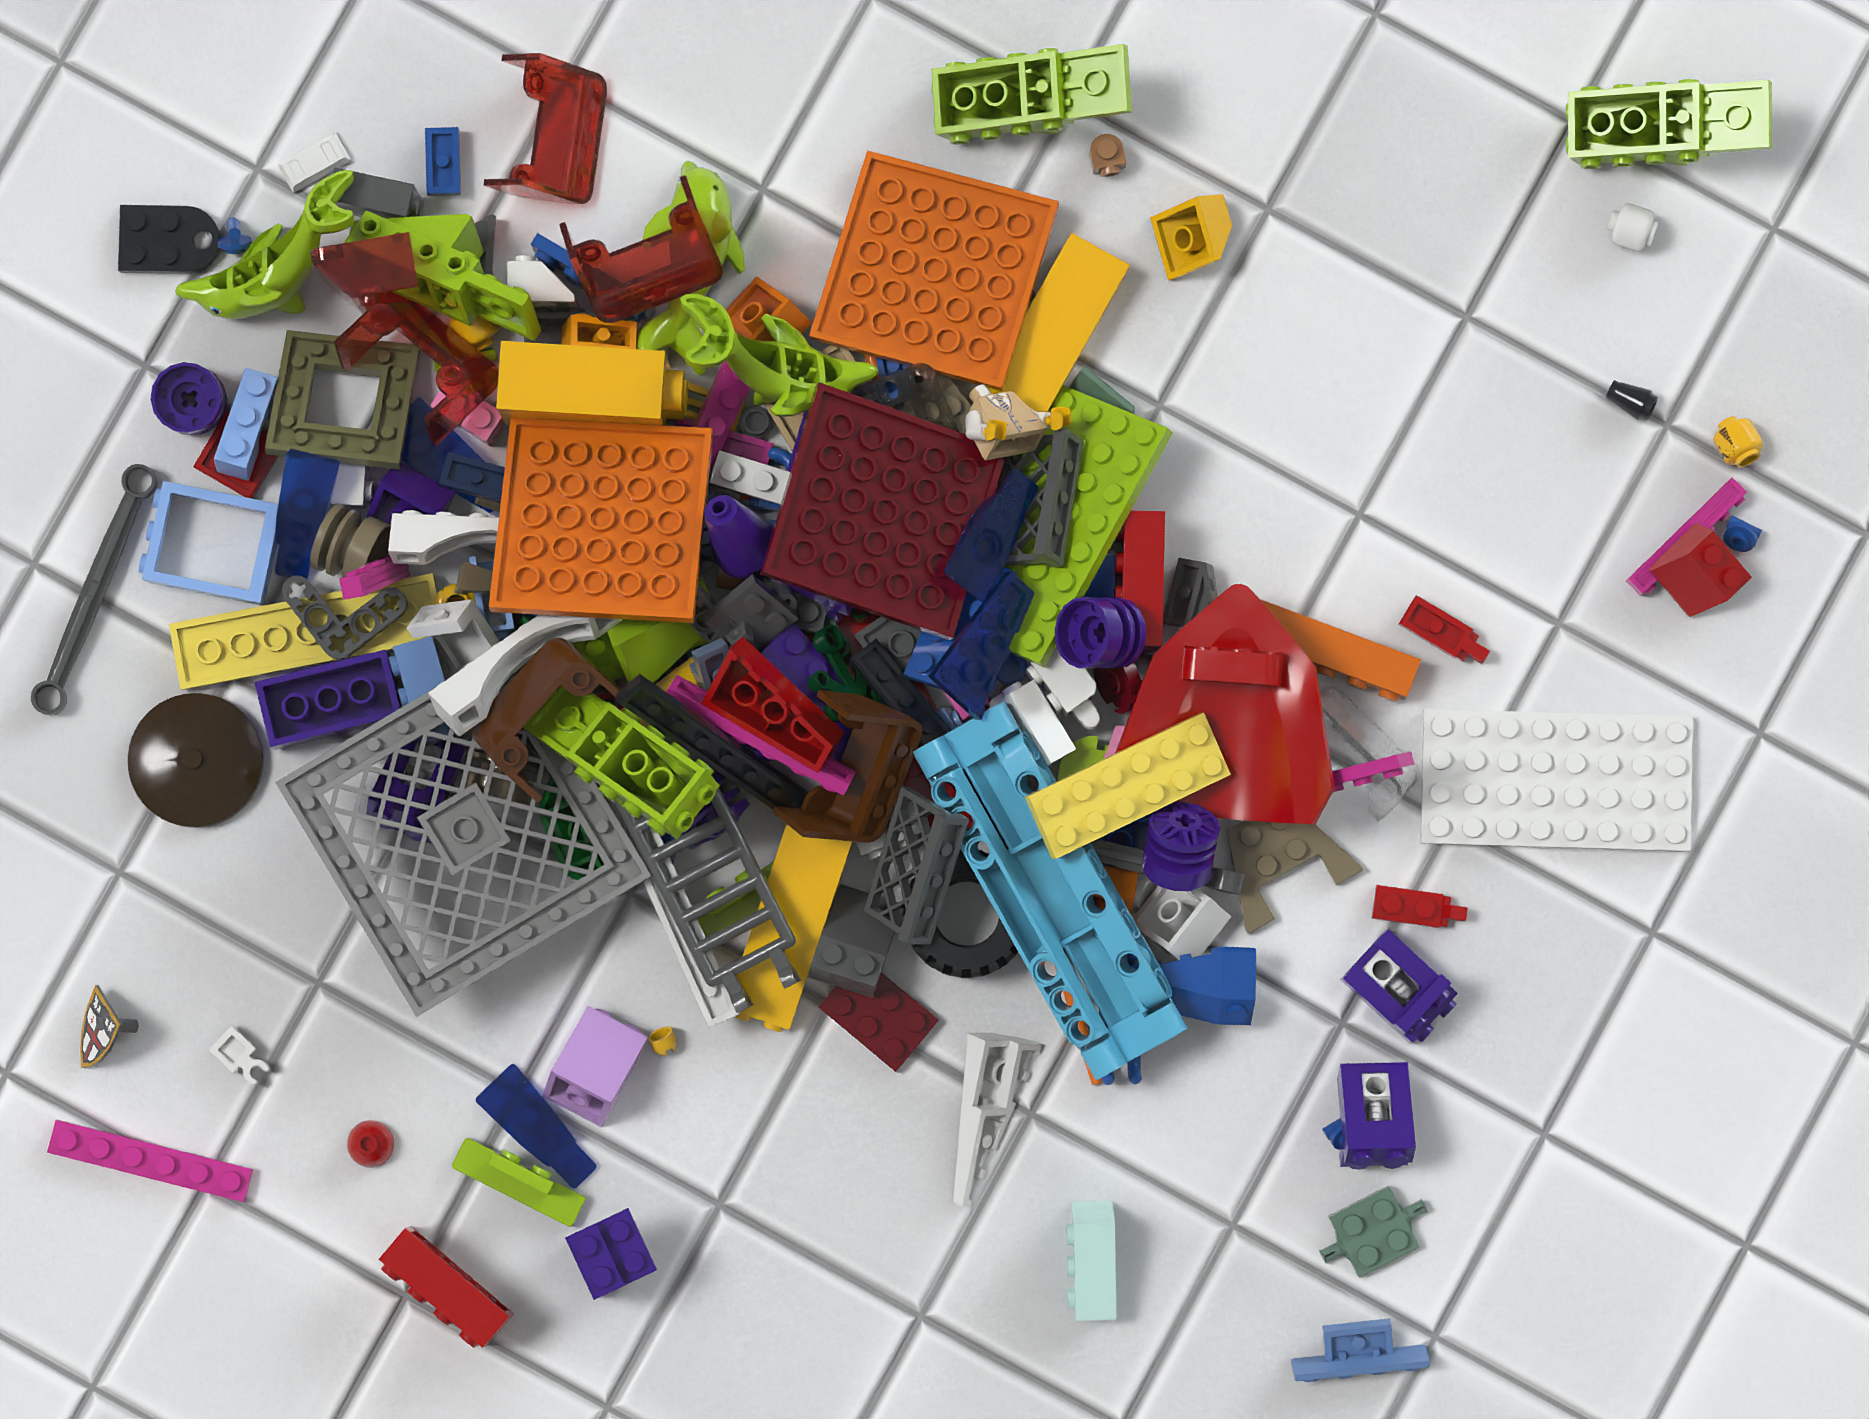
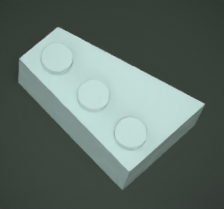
(1092, 1261)

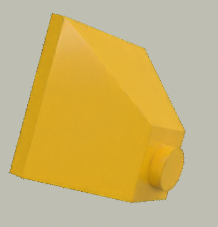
(1192, 234)

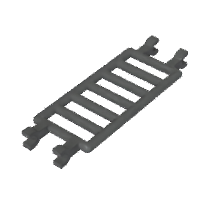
(682, 918)

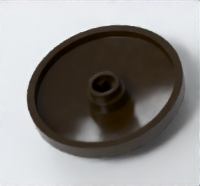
(195, 760)

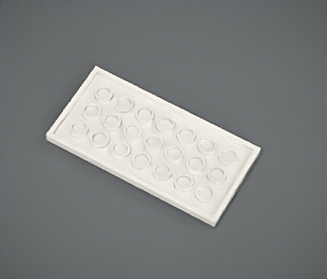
(1556, 780)

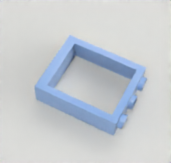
(156, 532)

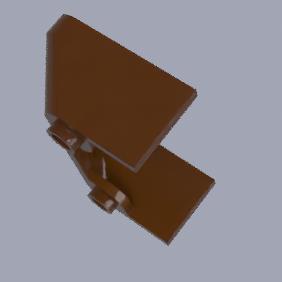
(553, 665)
(880, 753)

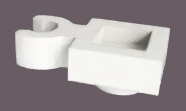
(235, 1052)

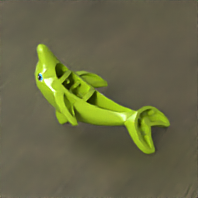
(273, 267)
(675, 326)
(775, 369)

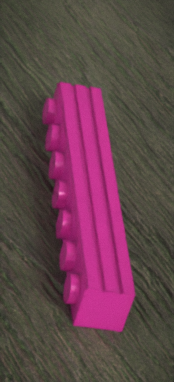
(1713, 510)
(372, 577)

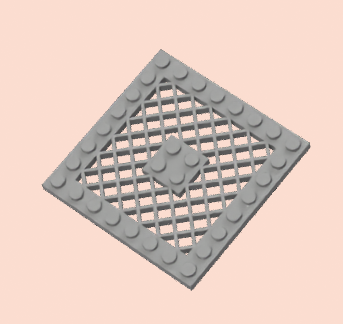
(462, 834)

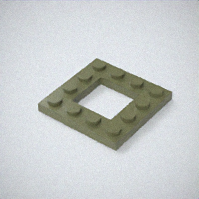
(377, 447)

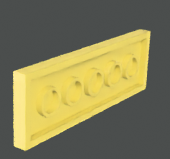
(1127, 785)

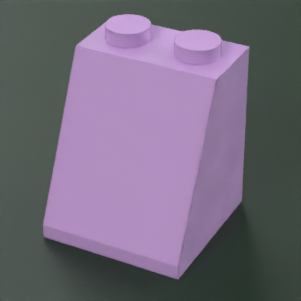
(594, 1065)

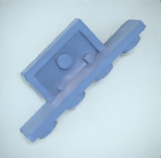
(1359, 1350)

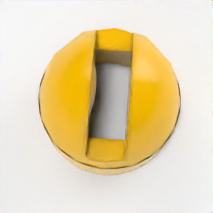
(663, 1040)

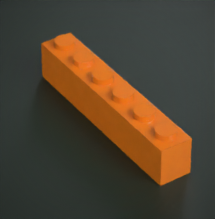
(1350, 655)

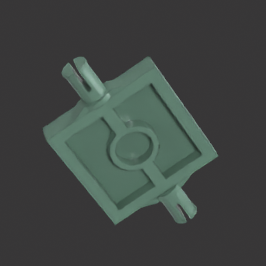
(1373, 1231)

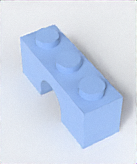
(242, 431)

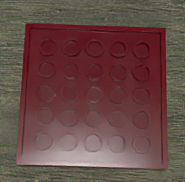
(878, 510)

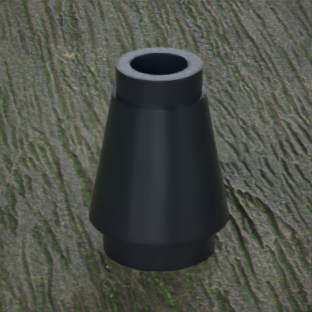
(1632, 399)

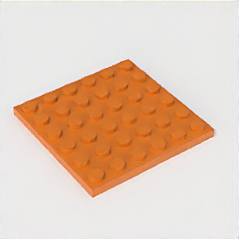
(934, 270)
(601, 520)

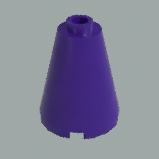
(736, 536)

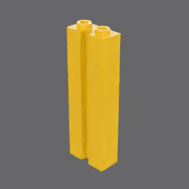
(1062, 321)
(805, 886)

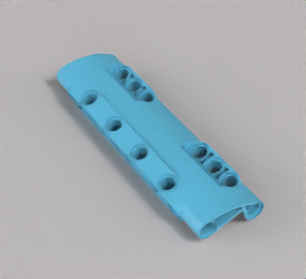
(1051, 900)

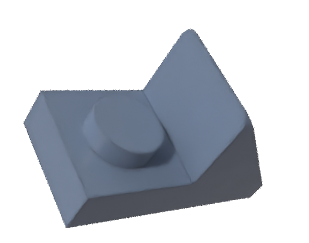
(708, 662)

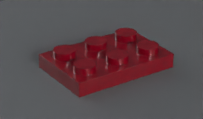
(886, 1024)

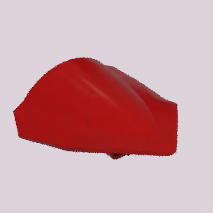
(1258, 702)

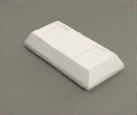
(314, 162)

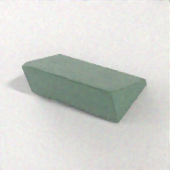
(1092, 385)

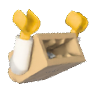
(1006, 425)

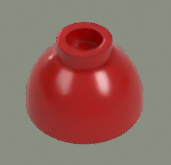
(370, 1143)

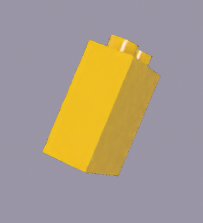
(589, 384)

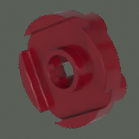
(1118, 686)

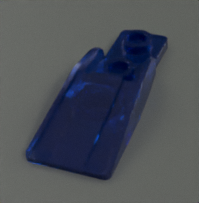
(302, 506)
(991, 536)
(535, 1125)

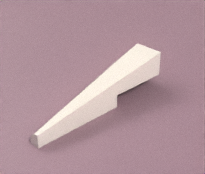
(991, 1078)

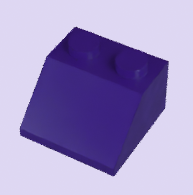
(408, 490)

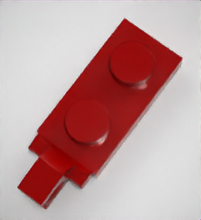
(1442, 631)
(1415, 907)

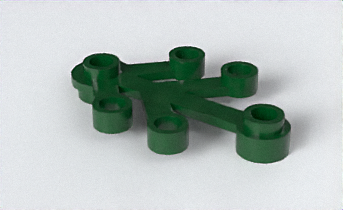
(829, 642)

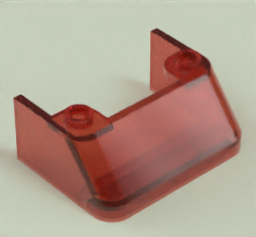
(565, 131)
(368, 269)
(649, 270)
(464, 372)

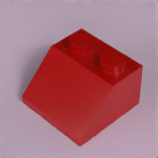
(1699, 571)

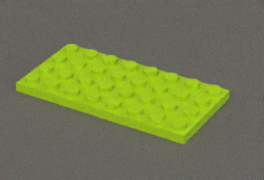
(1113, 469)

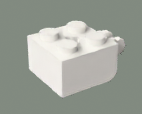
(1067, 689)

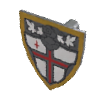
(101, 1029)

